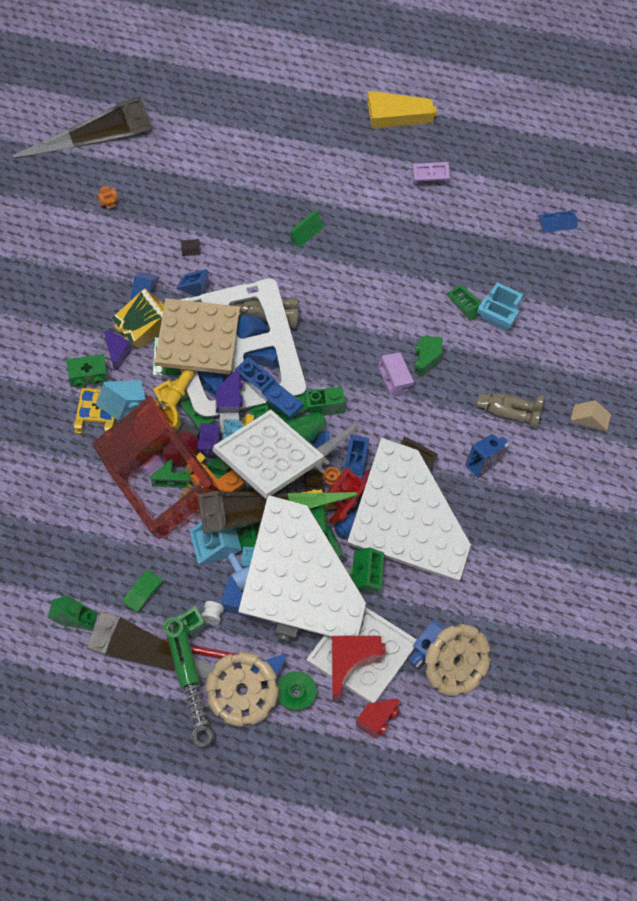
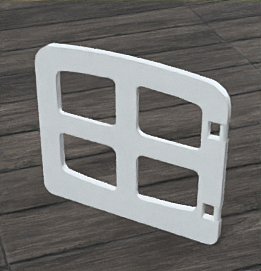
(278, 337)

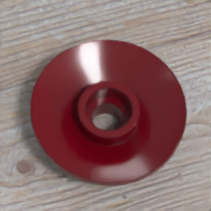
(171, 452)

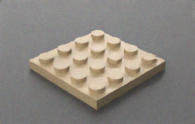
(197, 336)

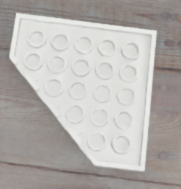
(408, 515)
(299, 576)

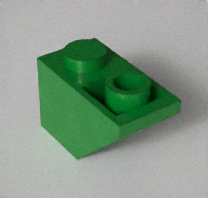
(429, 354)
(326, 401)
(72, 613)

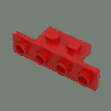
(345, 483)

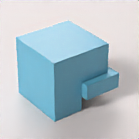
(501, 306)

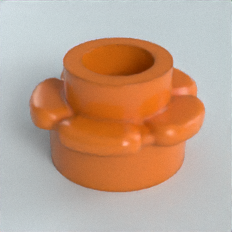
(331, 471)

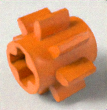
(107, 197)

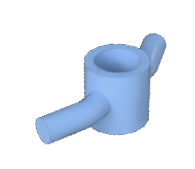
(240, 574)

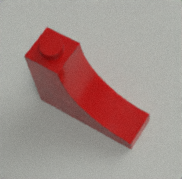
(349, 655)

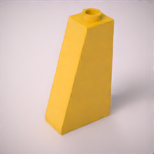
(399, 110)

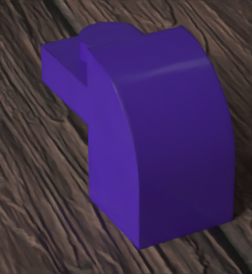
(208, 438)

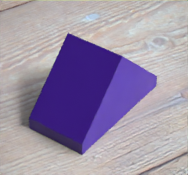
(118, 348)

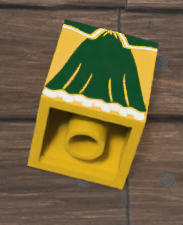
(140, 319)

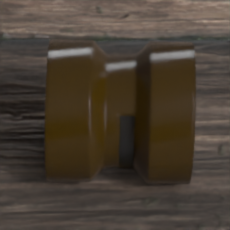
(313, 480)

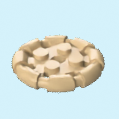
(468, 660)
(229, 689)

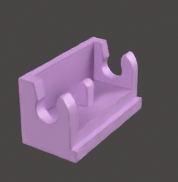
(430, 172)
(395, 373)

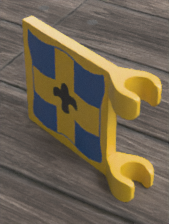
(90, 412)

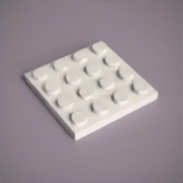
(268, 453)
(372, 679)

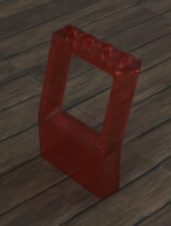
(136, 441)

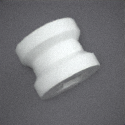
(212, 612)

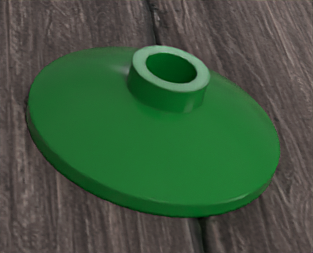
(296, 681)

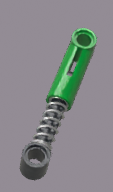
(188, 680)

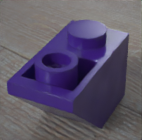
(228, 394)

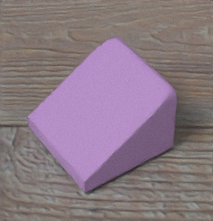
(152, 465)

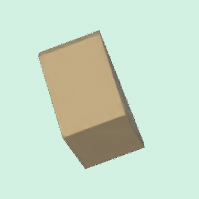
(591, 415)

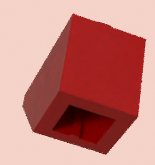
(376, 716)

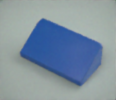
(558, 221)

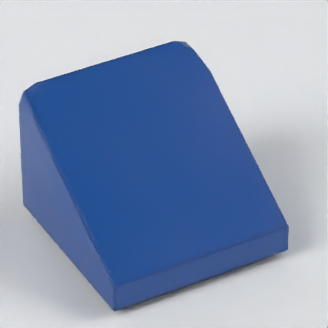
(321, 439)

